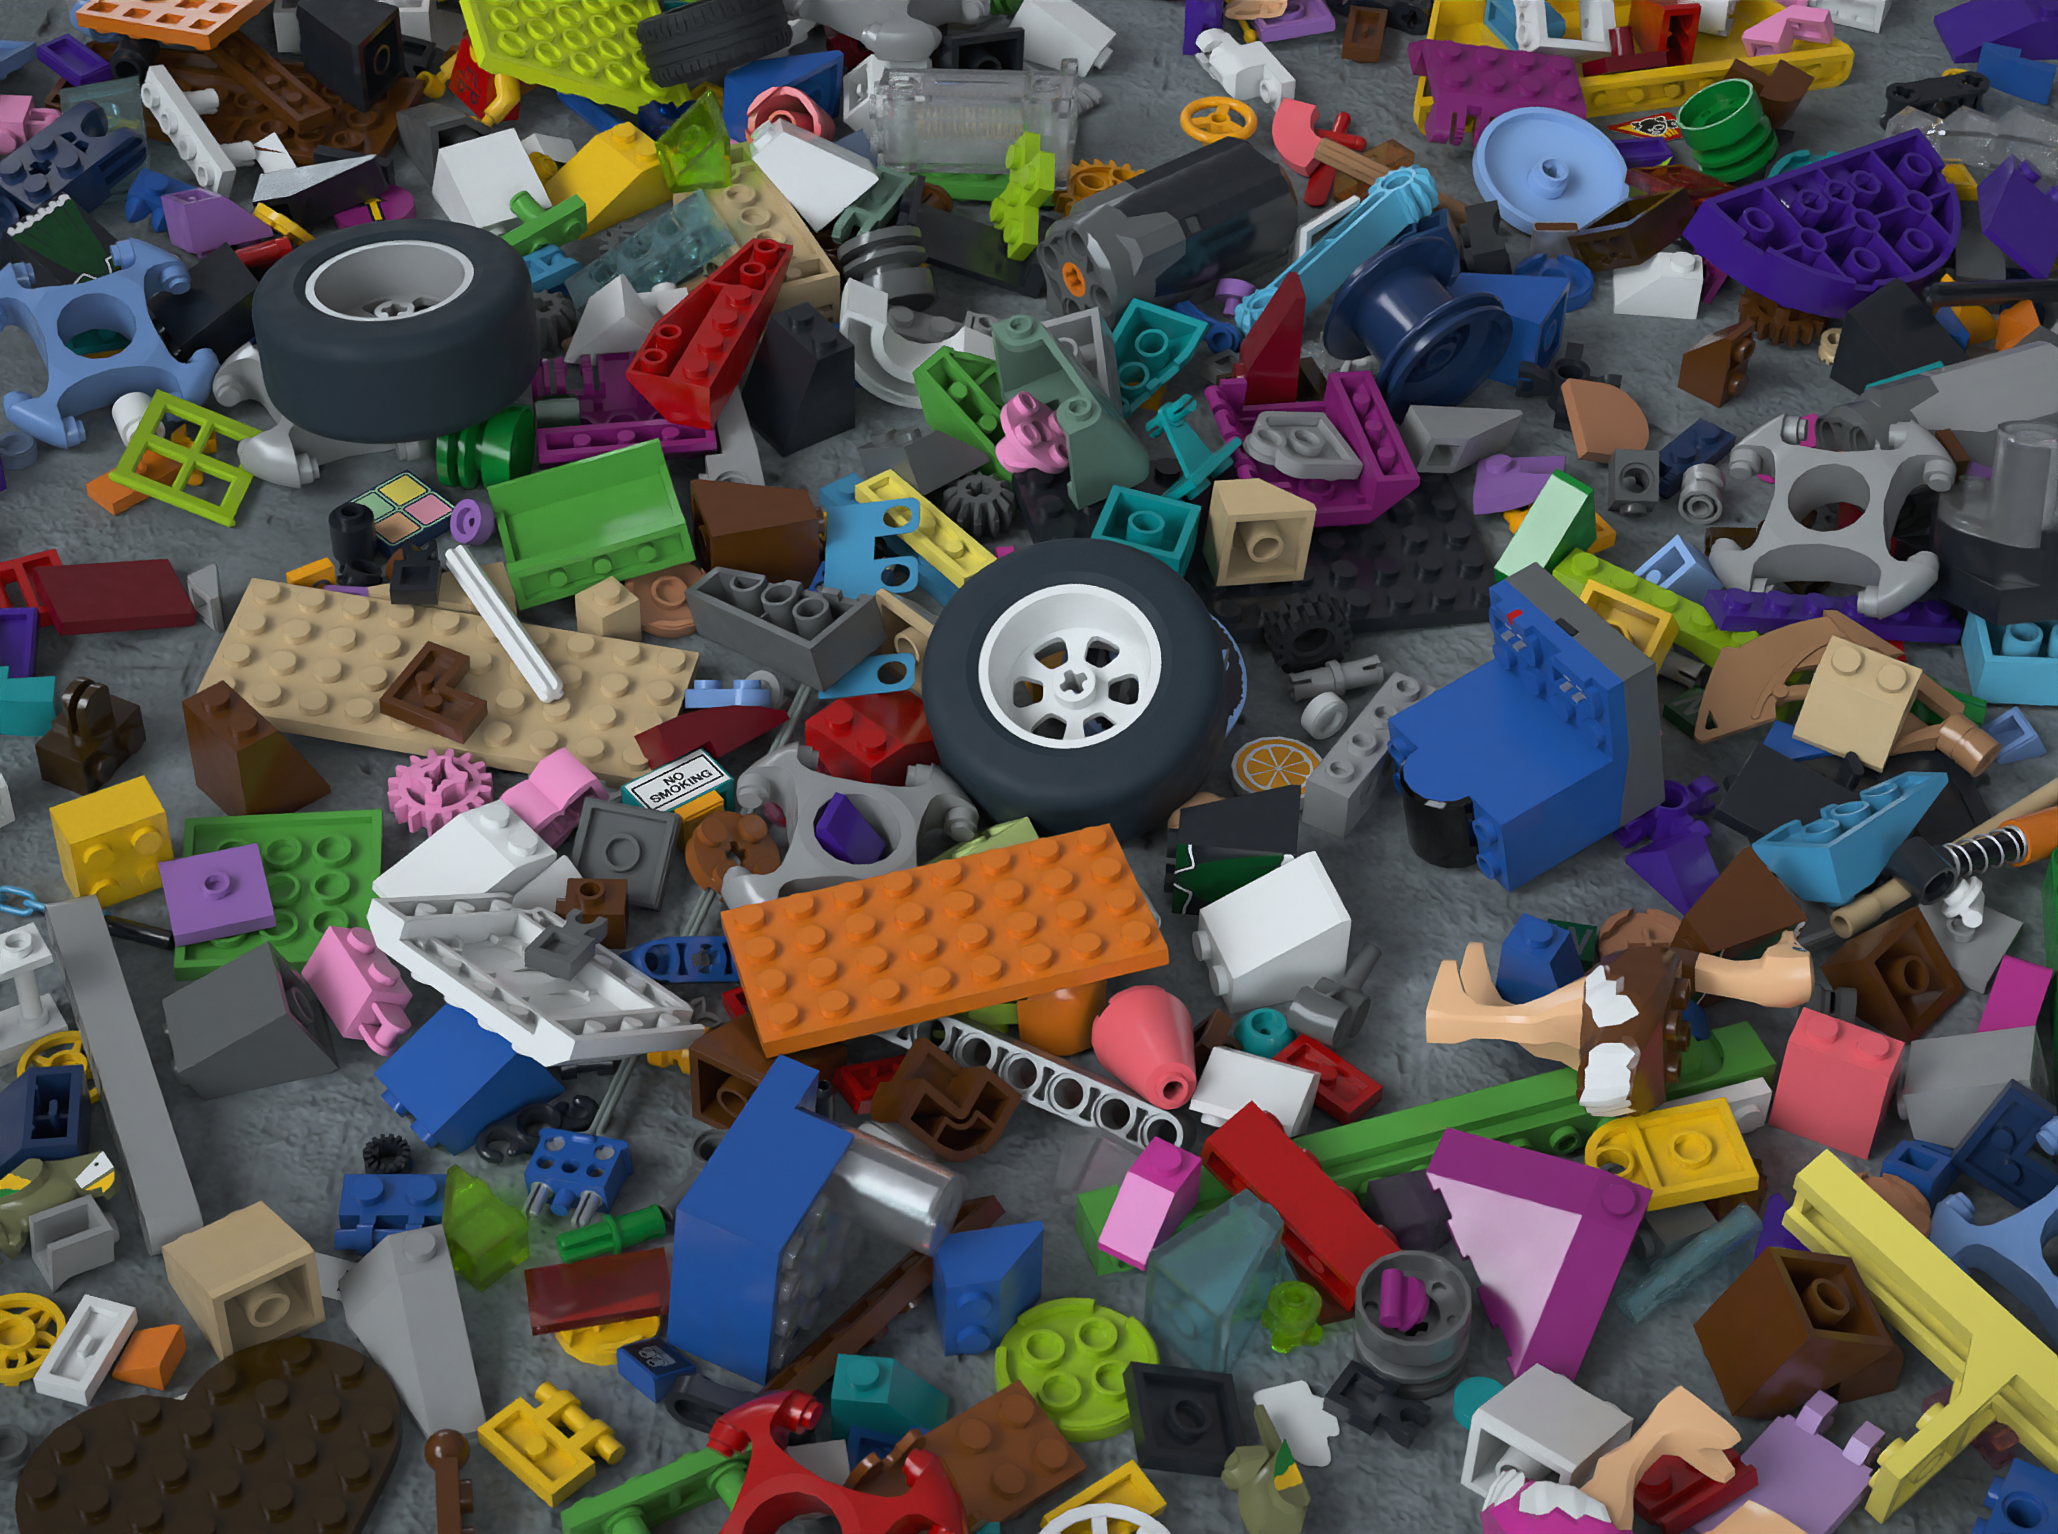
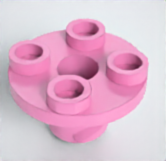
(1031, 437)

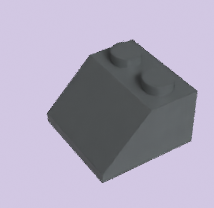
(920, 457)

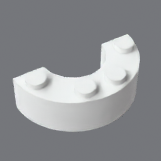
(883, 357)

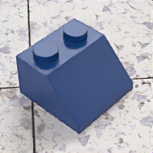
(985, 1284)

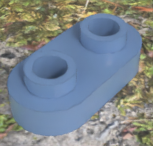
(710, 694)

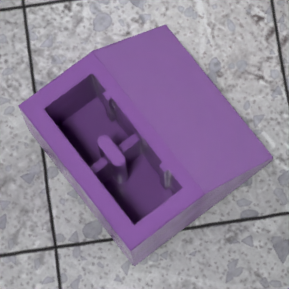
(205, 220)

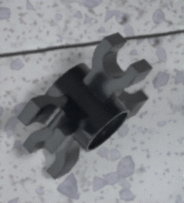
(1549, 382)

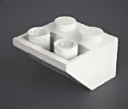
(859, 86)
(1238, 1077)

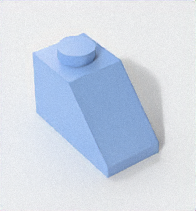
(1681, 570)

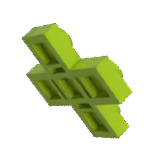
(1029, 187)

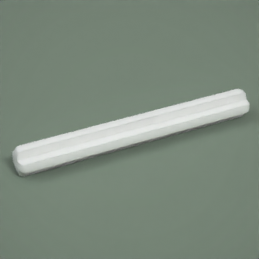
(504, 624)

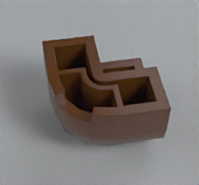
(1779, 92)
(941, 1106)

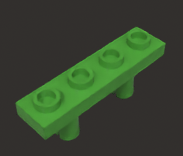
(542, 227)
(660, 1495)

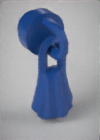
(1220, 336)

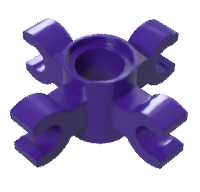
(1673, 815)

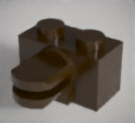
(89, 737)

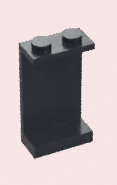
(970, 245)

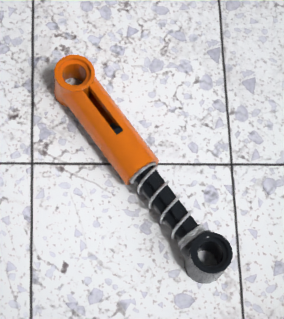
(1932, 870)

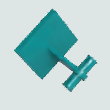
(1189, 449)

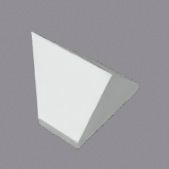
(611, 323)

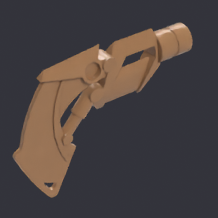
(1754, 677)

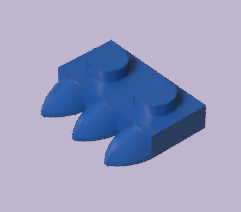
(146, 195)

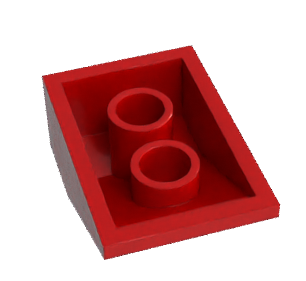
(873, 737)

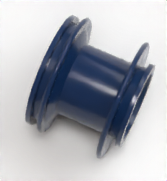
(1423, 337)

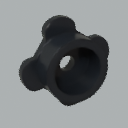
(359, 573)

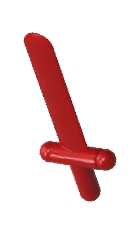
(1323, 176)

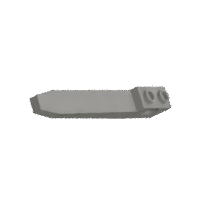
(737, 452)

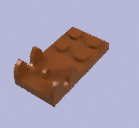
(998, 1451)

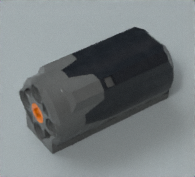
(1171, 233)

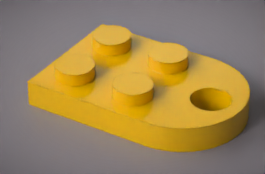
(1678, 1153)

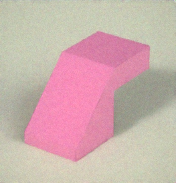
(1779, 31)

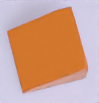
(151, 1356)

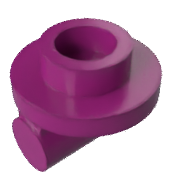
(1402, 1300)

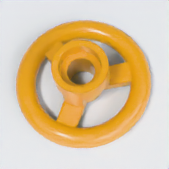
(1217, 124)

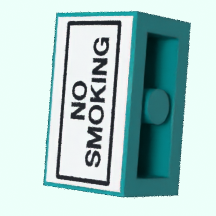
(680, 784)

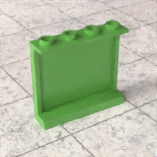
(590, 523)

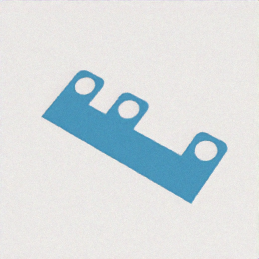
(855, 572)

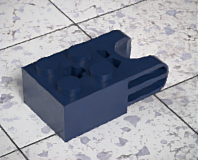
(72, 158)

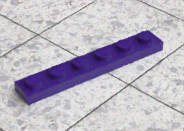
(1766, 612)

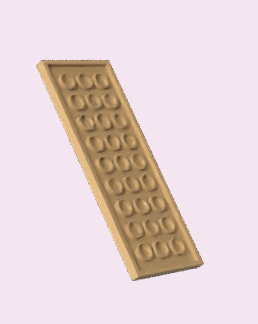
(327, 657)

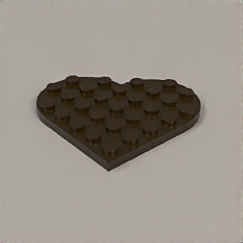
(260, 1445)

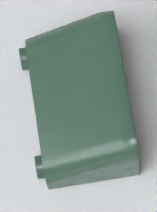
(1098, 438)

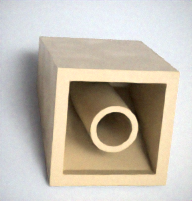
(246, 1279)

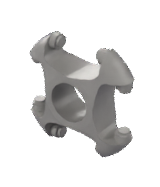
(891, 27)
(287, 452)
(1817, 477)
(894, 813)

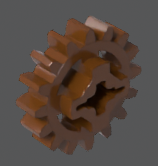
(1778, 322)

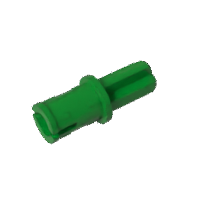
(611, 1234)

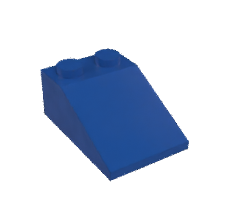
(812, 73)

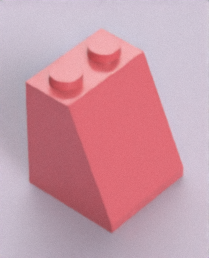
(1836, 1083)

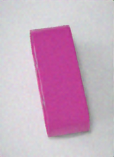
(2016, 995)

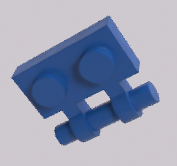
(385, 1206)

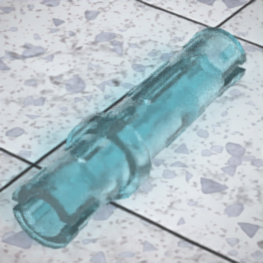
(1671, 1276)

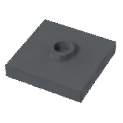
(629, 845)

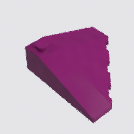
(1541, 1240)

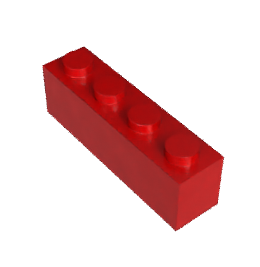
(1320, 1219)

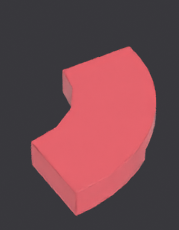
(1295, 135)

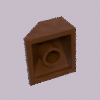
(1897, 975)

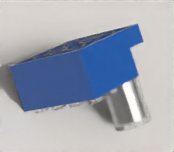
(775, 1214)

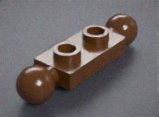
(447, 1454)

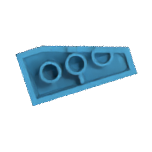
(1851, 841)

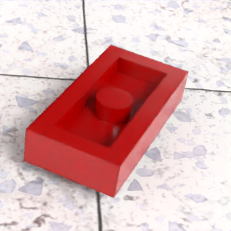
(1342, 1088)

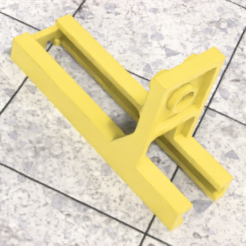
(1988, 1354)

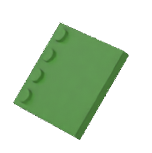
(315, 872)

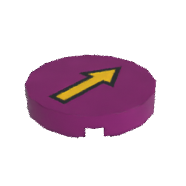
(392, 204)

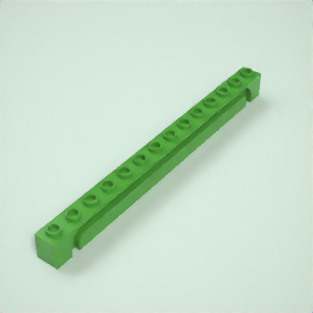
(1527, 1113)

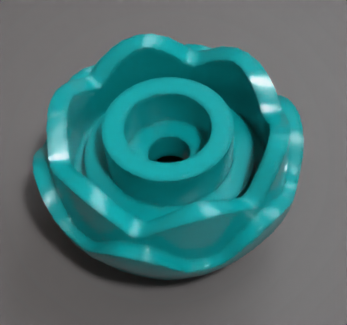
(1264, 1032)

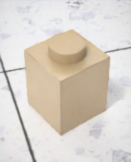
(609, 611)

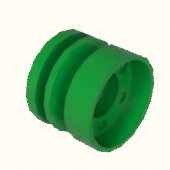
(1727, 130)
(489, 451)

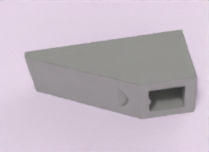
(1455, 437)

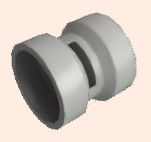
(1702, 494)

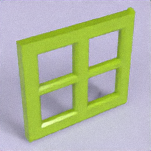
(144, 439)

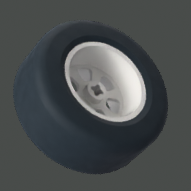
(1076, 599)

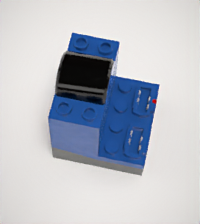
(1534, 745)

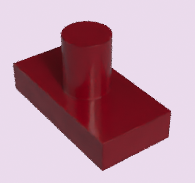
(1623, 56)

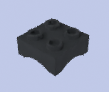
(1482, 246)

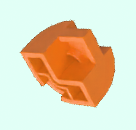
(1062, 1018)

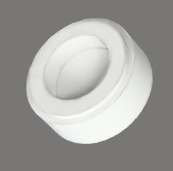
(1324, 715)

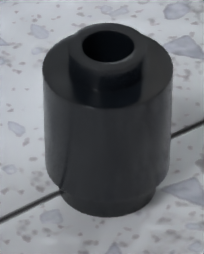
(134, 57)
(353, 532)

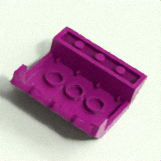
(1364, 422)

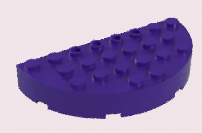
(1836, 226)

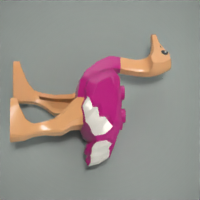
(1604, 1505)

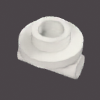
(1966, 900)

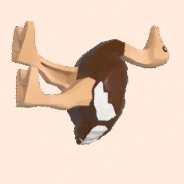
(1618, 1020)

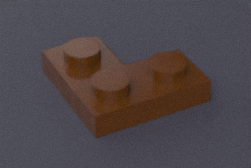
(428, 697)

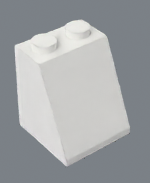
(810, 170)
(481, 178)
(1274, 936)
(1542, 1429)

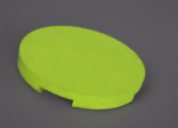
(1074, 1364)

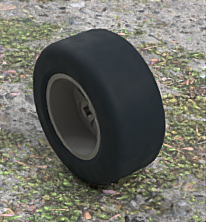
(396, 330)

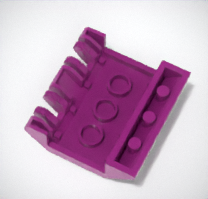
(1488, 84)
(610, 416)

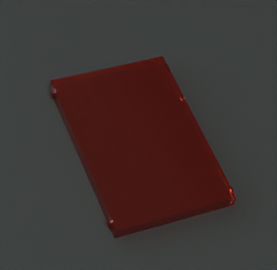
(598, 1291)

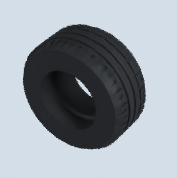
(711, 38)

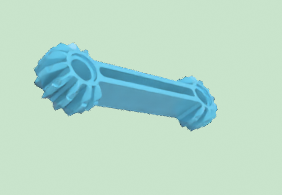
(1392, 204)

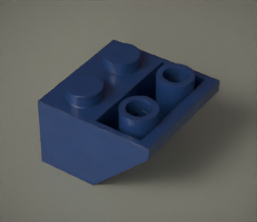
(44, 1116)

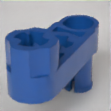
(671, 960)

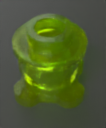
(1291, 1316)

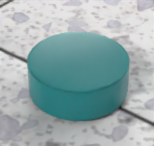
(1471, 1395)

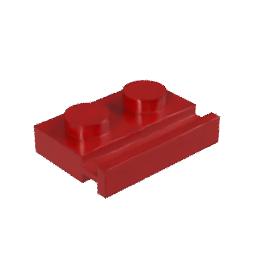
(1680, 1495)

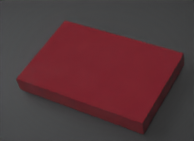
(114, 596)

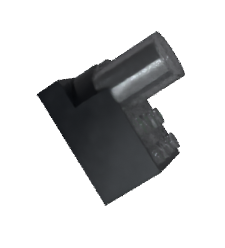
(2000, 532)

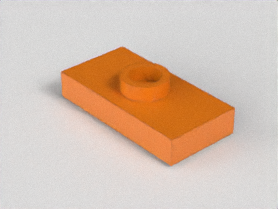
(119, 498)

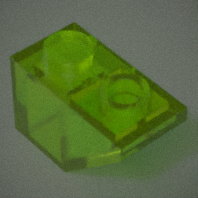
(481, 1231)

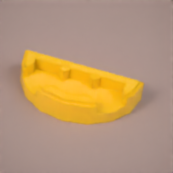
(599, 1343)

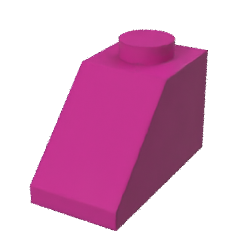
(1151, 1202)

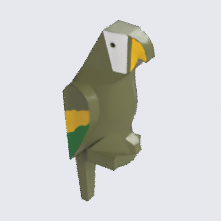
(46, 1184)
(1267, 1483)

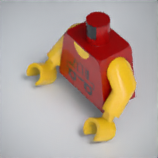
(488, 95)

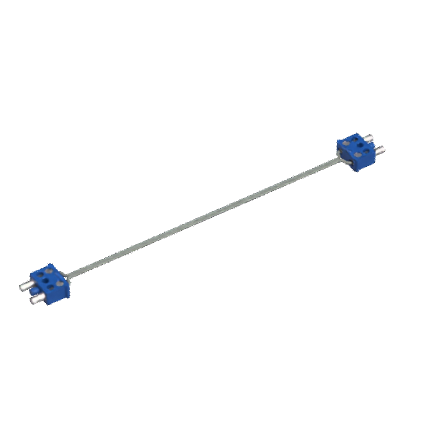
(590, 1169)

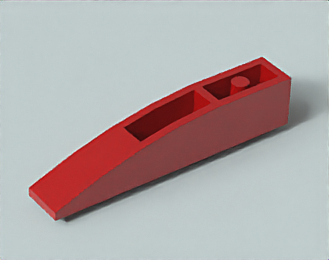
(709, 336)

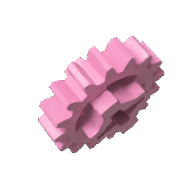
(438, 790)

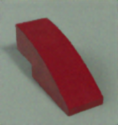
(713, 729)

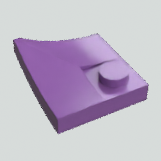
(1511, 482)

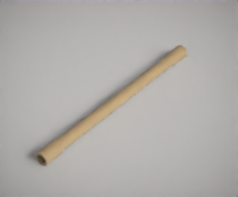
(1869, 907)

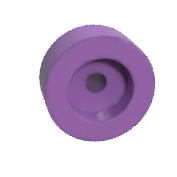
(1231, 293)
(472, 522)

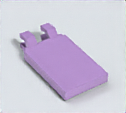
(1804, 1472)

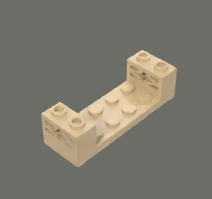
(761, 211)

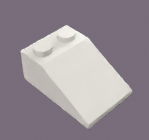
(471, 854)

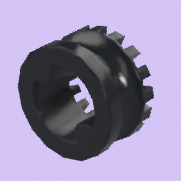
(387, 1147)

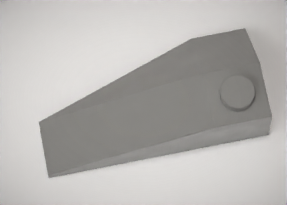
(412, 1324)

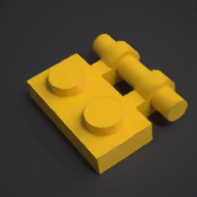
(540, 1453)

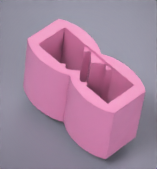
(554, 796)

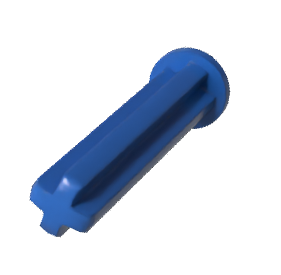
(590, 111)

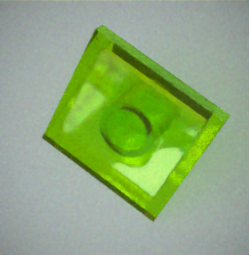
(697, 149)

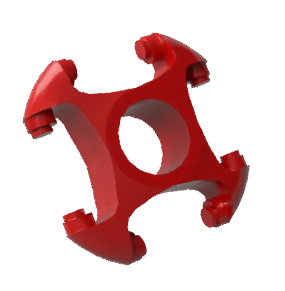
(781, 1488)

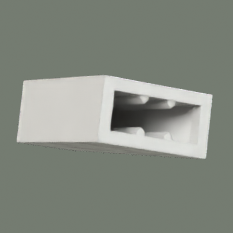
(1063, 31)

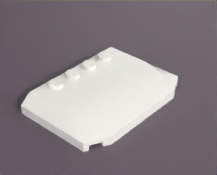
(476, 958)

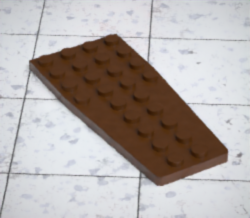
(246, 118)

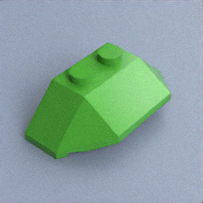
(965, 401)

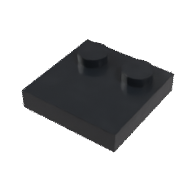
(1182, 1418)

